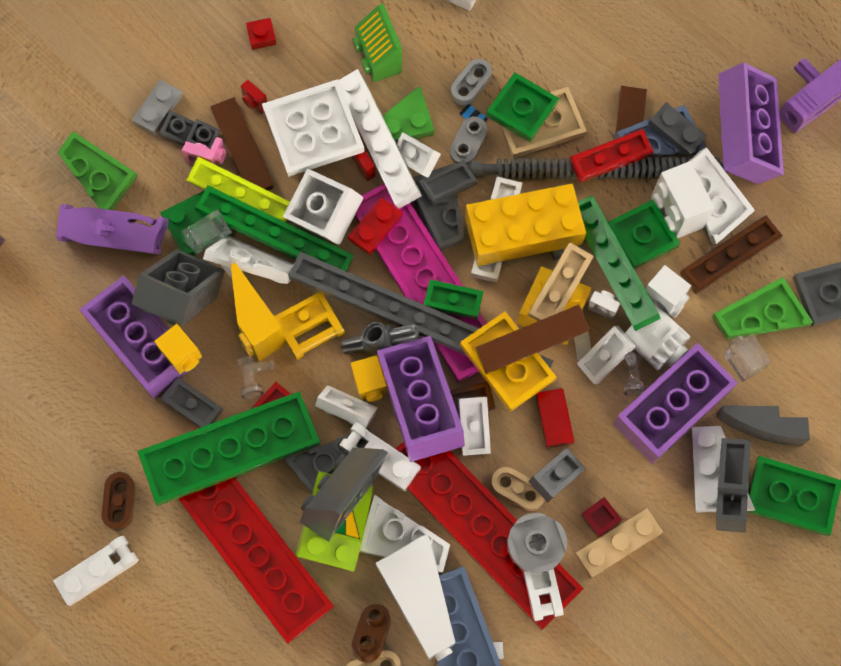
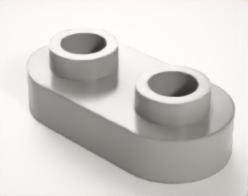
(469, 83)
(468, 139)

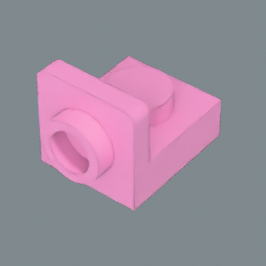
(215, 155)

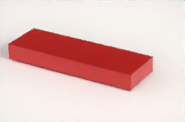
(611, 155)

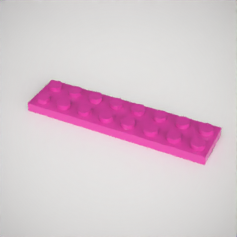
(414, 260)

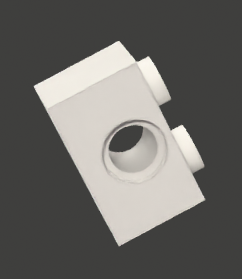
(668, 291)

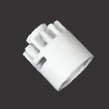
(660, 341)

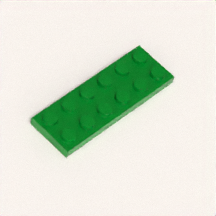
(228, 448)

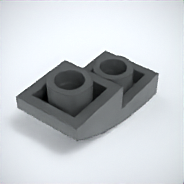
(181, 129)

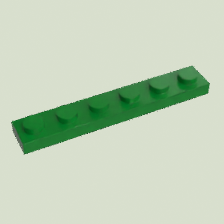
(270, 229)
(616, 266)

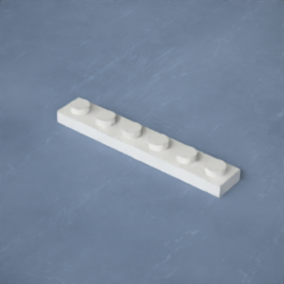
(379, 140)

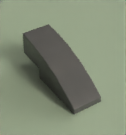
(766, 424)
(733, 485)

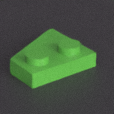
(410, 117)

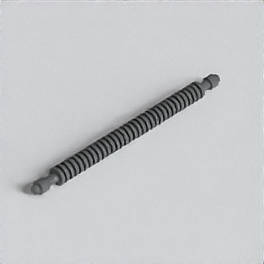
(641, 168)

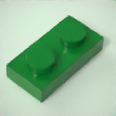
(453, 299)

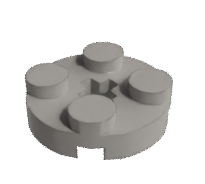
(545, 528)

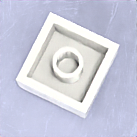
(682, 200)
(323, 206)

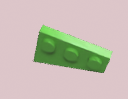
(98, 172)
(762, 312)

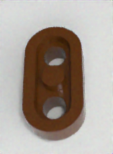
(118, 502)
(373, 631)

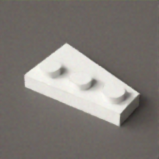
(249, 259)

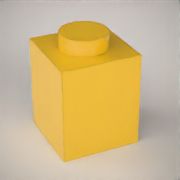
(178, 349)
(369, 379)

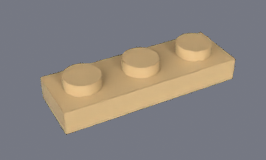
(561, 283)
(618, 543)

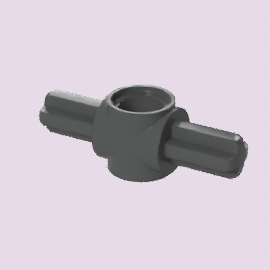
(378, 337)

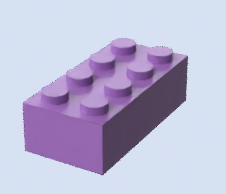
(750, 123)
(132, 336)
(421, 399)
(674, 403)

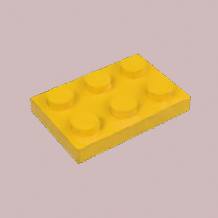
(513, 382)

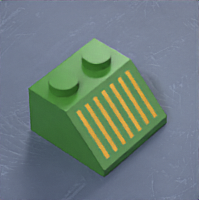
(378, 45)

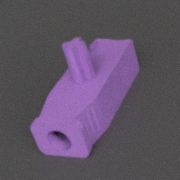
(815, 98)
(111, 229)

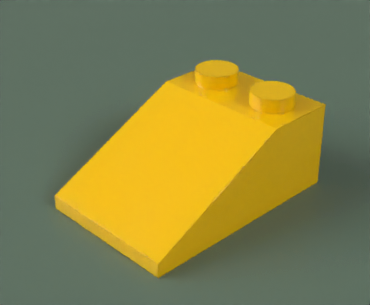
(259, 329)

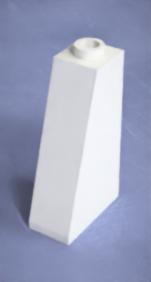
(418, 592)

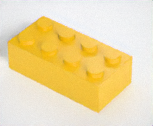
(524, 224)

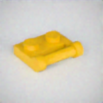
(304, 318)

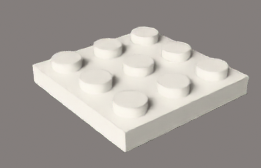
(313, 128)

